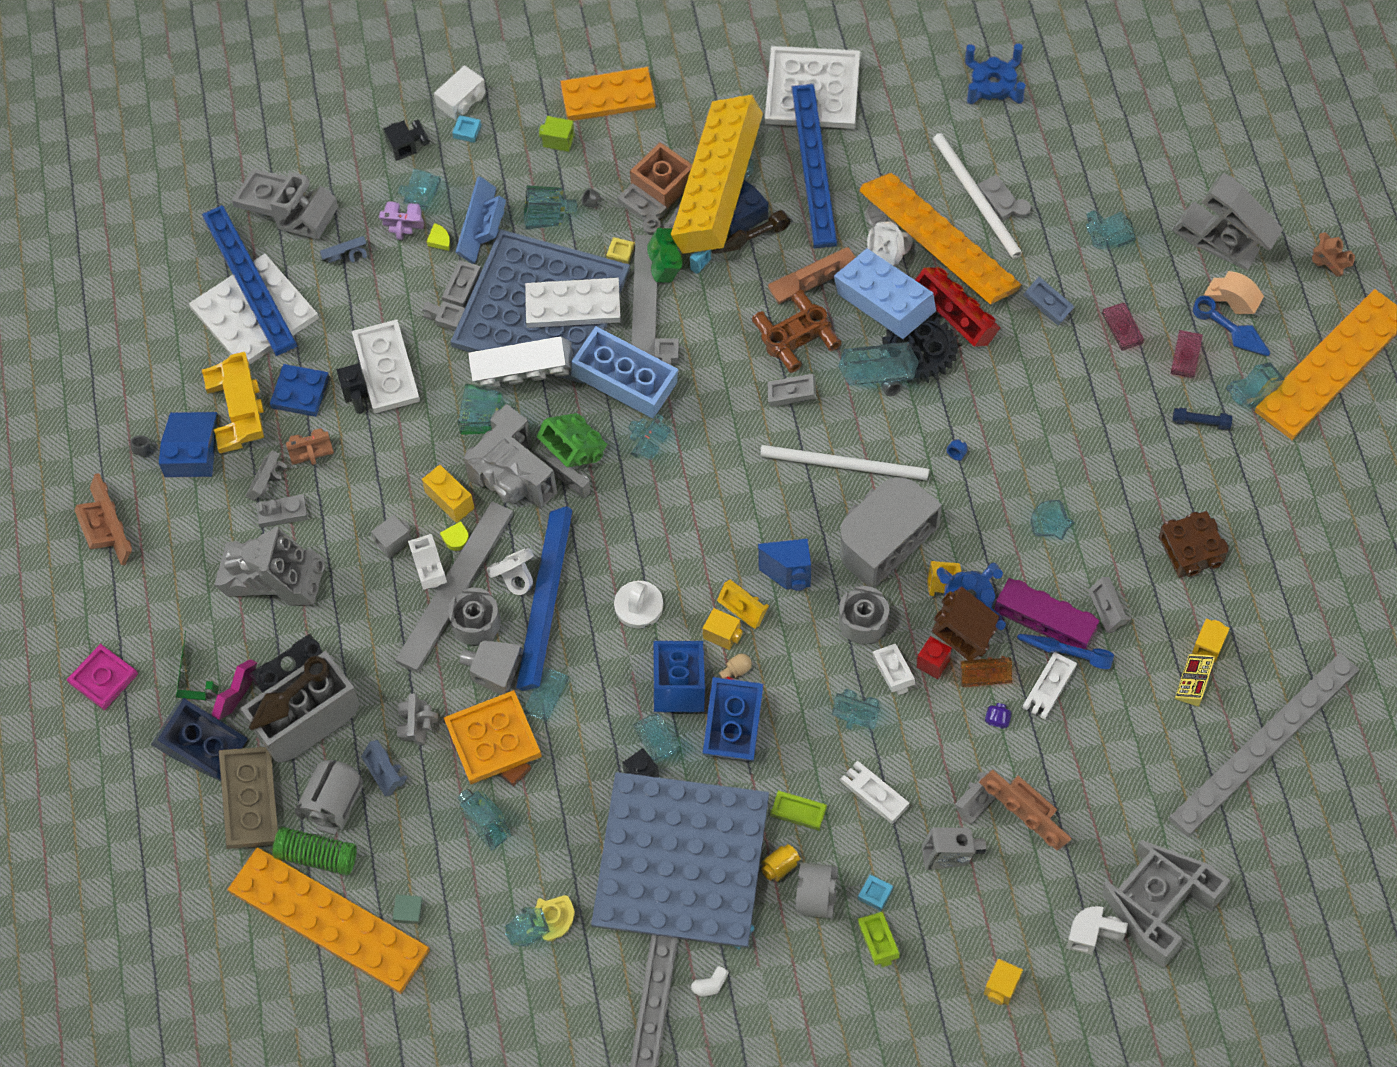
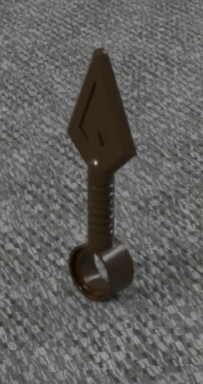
(777, 222)
(276, 705)

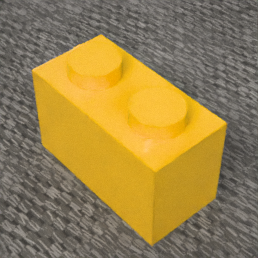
(448, 493)

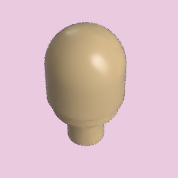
(736, 666)

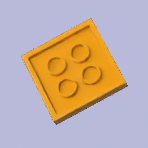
(492, 737)

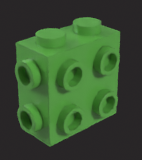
(571, 440)

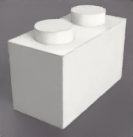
(460, 92)

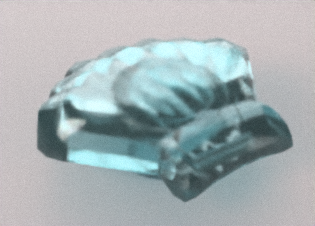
(1050, 520)

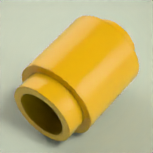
(780, 863)

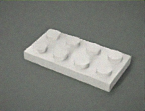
(572, 302)
(385, 366)

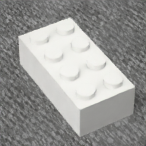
(521, 362)

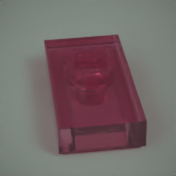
(1122, 326)
(1186, 354)

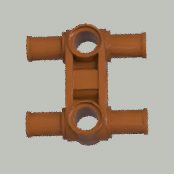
(796, 331)

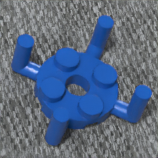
(994, 67)
(975, 581)

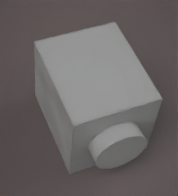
(392, 535)

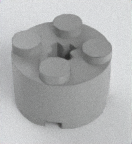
(863, 615)
(474, 616)
(816, 890)

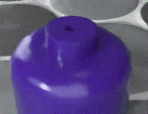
(998, 716)

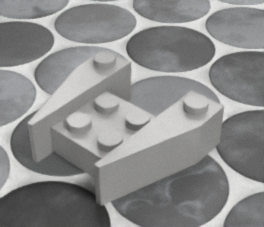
(1234, 229)
(1155, 893)

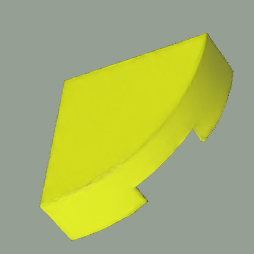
(438, 238)

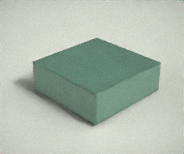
(407, 909)

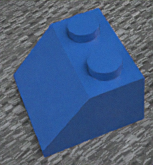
(786, 563)

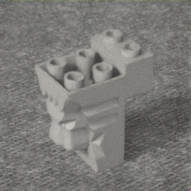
(507, 465)
(270, 567)

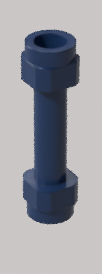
(1181, 415)

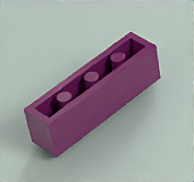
(1046, 615)

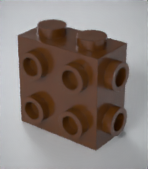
(1193, 544)
(965, 624)

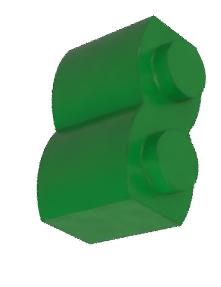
(664, 256)

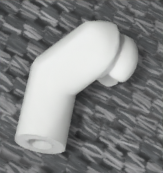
(711, 985)

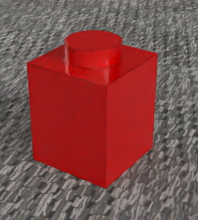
(934, 657)

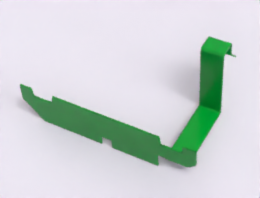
(194, 694)

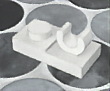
(894, 669)

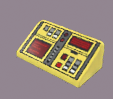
(1194, 679)

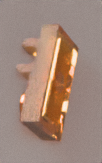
(986, 671)

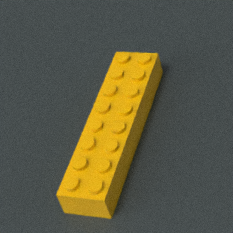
(717, 174)

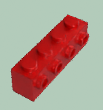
(958, 308)

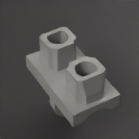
(419, 719)

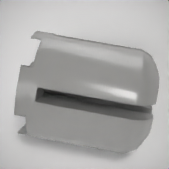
(330, 795)

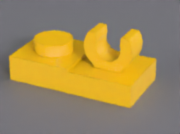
(742, 604)

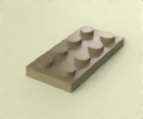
(248, 797)

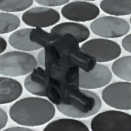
(272, 672)

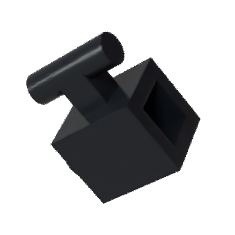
(402, 139)
(353, 386)
(641, 764)

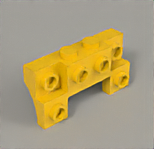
(243, 406)

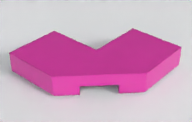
(229, 699)

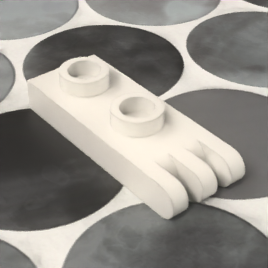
(1050, 684)
(875, 792)

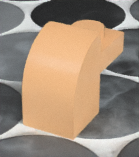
(1238, 291)

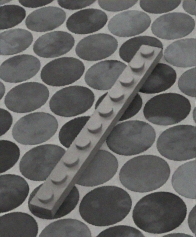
(1263, 745)

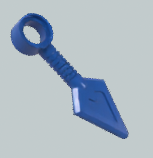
(1242, 336)
(1097, 657)

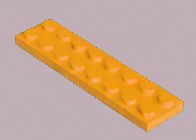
(940, 238)
(1331, 365)
(329, 920)

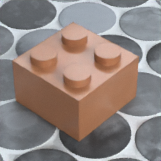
(662, 174)

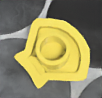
(558, 915)

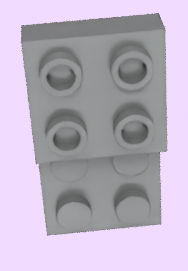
(285, 201)

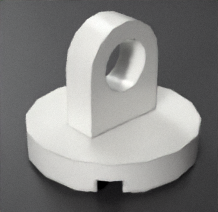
(889, 242)
(514, 566)
(638, 604)

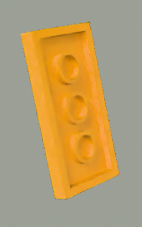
(608, 94)

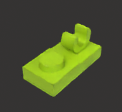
(878, 939)

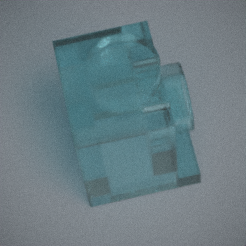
(527, 927)

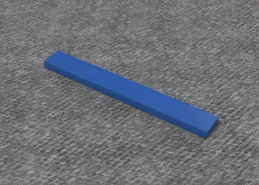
(814, 166)
(249, 280)
(544, 599)

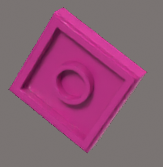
(102, 677)

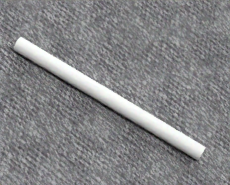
(977, 196)
(844, 462)

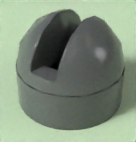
(590, 198)
(891, 388)
(136, 445)

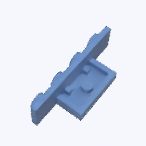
(481, 220)

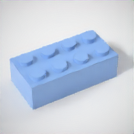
(885, 293)
(624, 372)

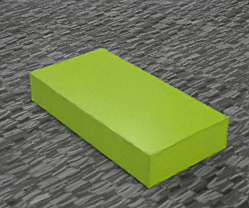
(798, 810)

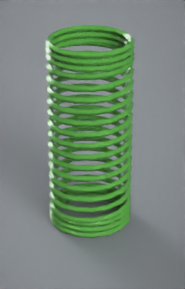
(345, 859)

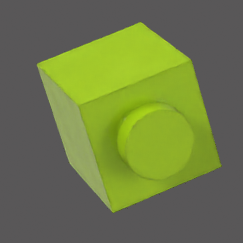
(557, 133)

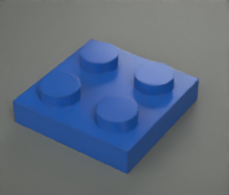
(299, 390)

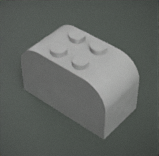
(887, 529)
(312, 712)

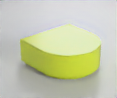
(455, 537)

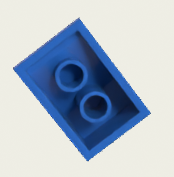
(188, 444)
(679, 676)
(733, 719)

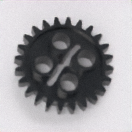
(937, 339)

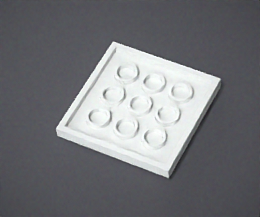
(834, 81)
(232, 320)

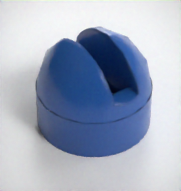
(957, 449)

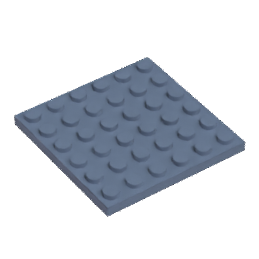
(498, 301)
(681, 860)

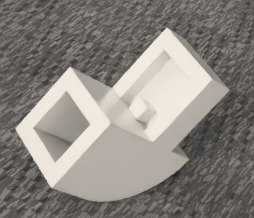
(427, 562)
(1090, 924)

